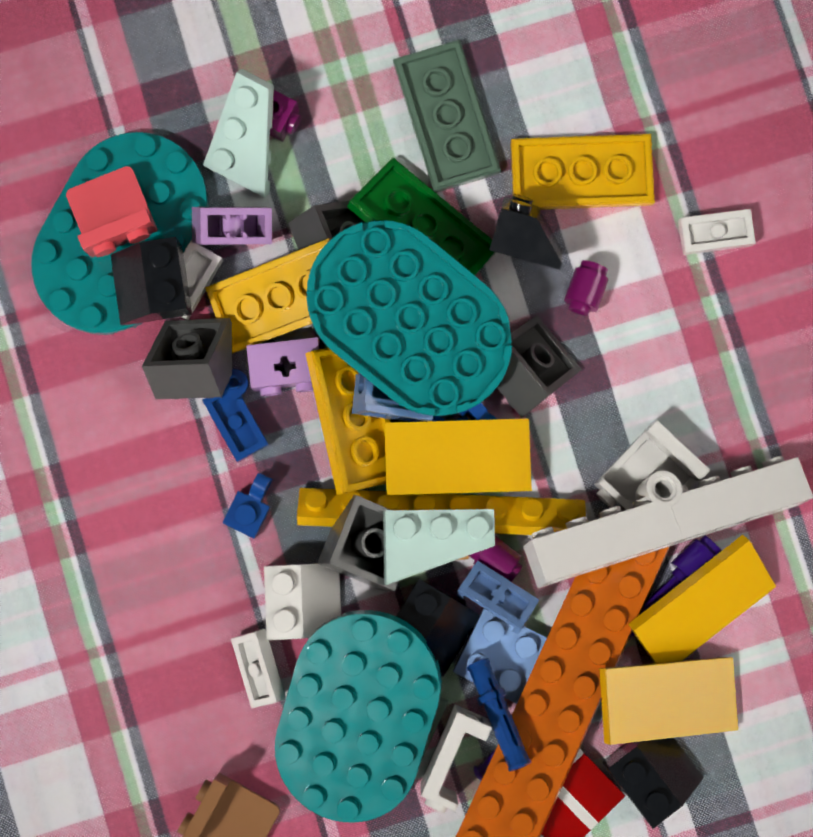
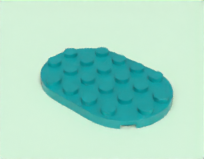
(83, 287)
(409, 318)
(358, 716)

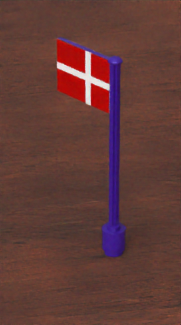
(587, 791)

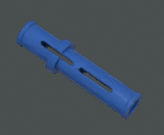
(495, 706)

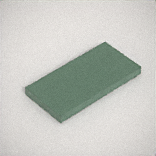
(446, 116)

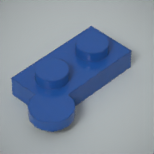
(235, 418)

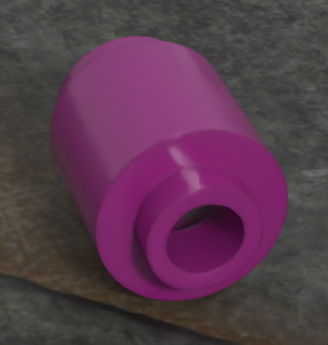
(586, 288)
(500, 559)

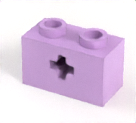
(231, 225)
(267, 357)

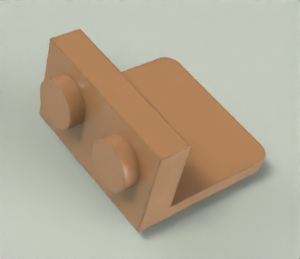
(229, 811)

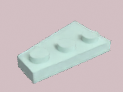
(243, 133)
(432, 538)

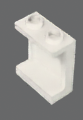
(651, 452)
(459, 722)

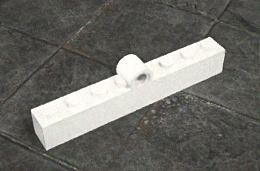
(665, 520)

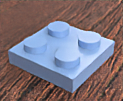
(509, 654)

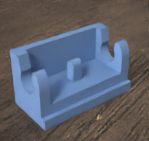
(374, 403)
(498, 596)

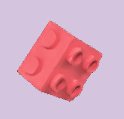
(110, 212)

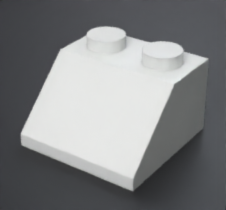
(300, 599)

